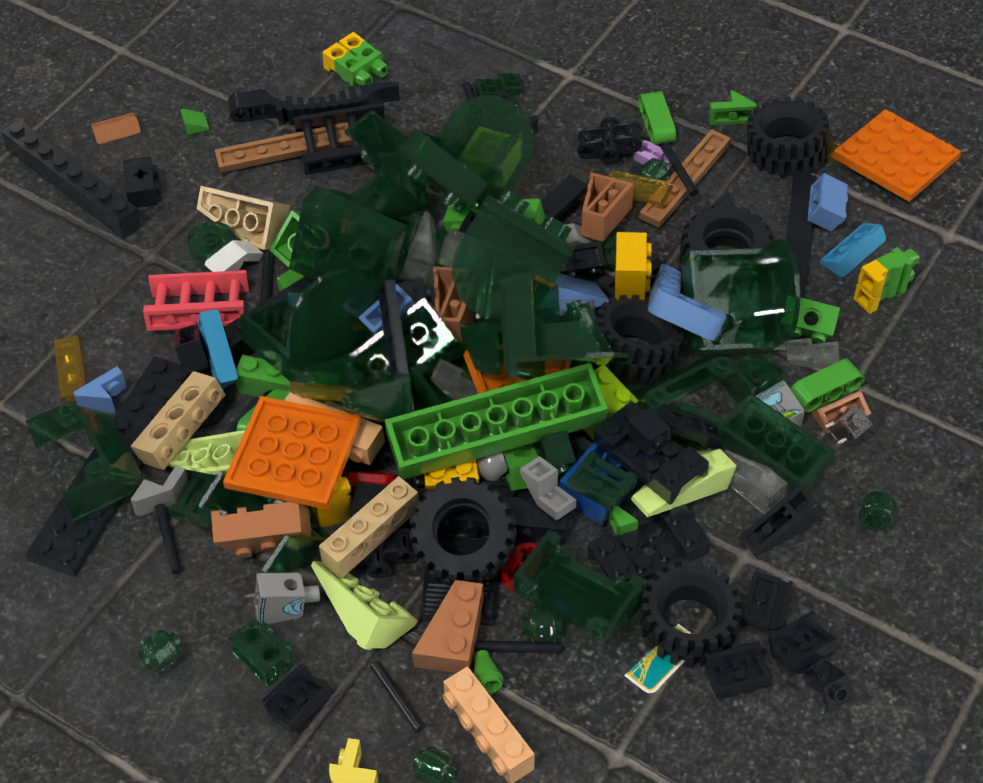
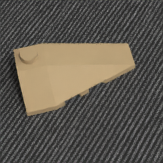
(247, 216)

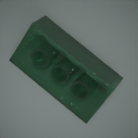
(424, 337)
(775, 441)

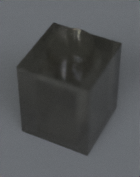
(848, 424)

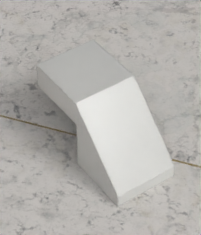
(232, 256)

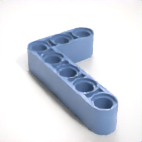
(679, 309)

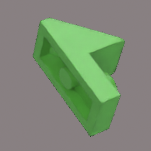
(731, 112)

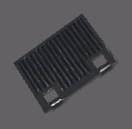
(435, 591)

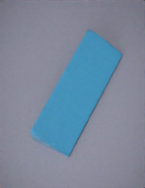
(854, 249)
(217, 348)

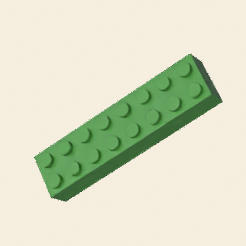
(495, 421)

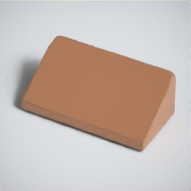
(115, 128)
(828, 412)

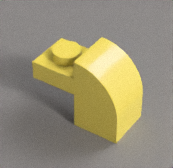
(348, 763)

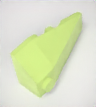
(362, 612)

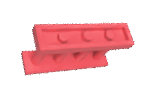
(177, 316)

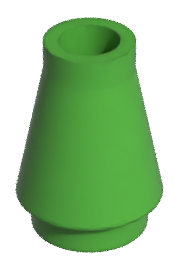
(487, 672)

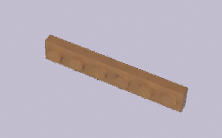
(276, 148)
(696, 166)

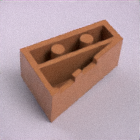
(605, 205)
(448, 302)
(259, 530)
(453, 631)

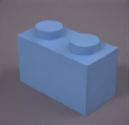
(828, 202)

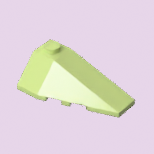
(208, 453)
(718, 479)

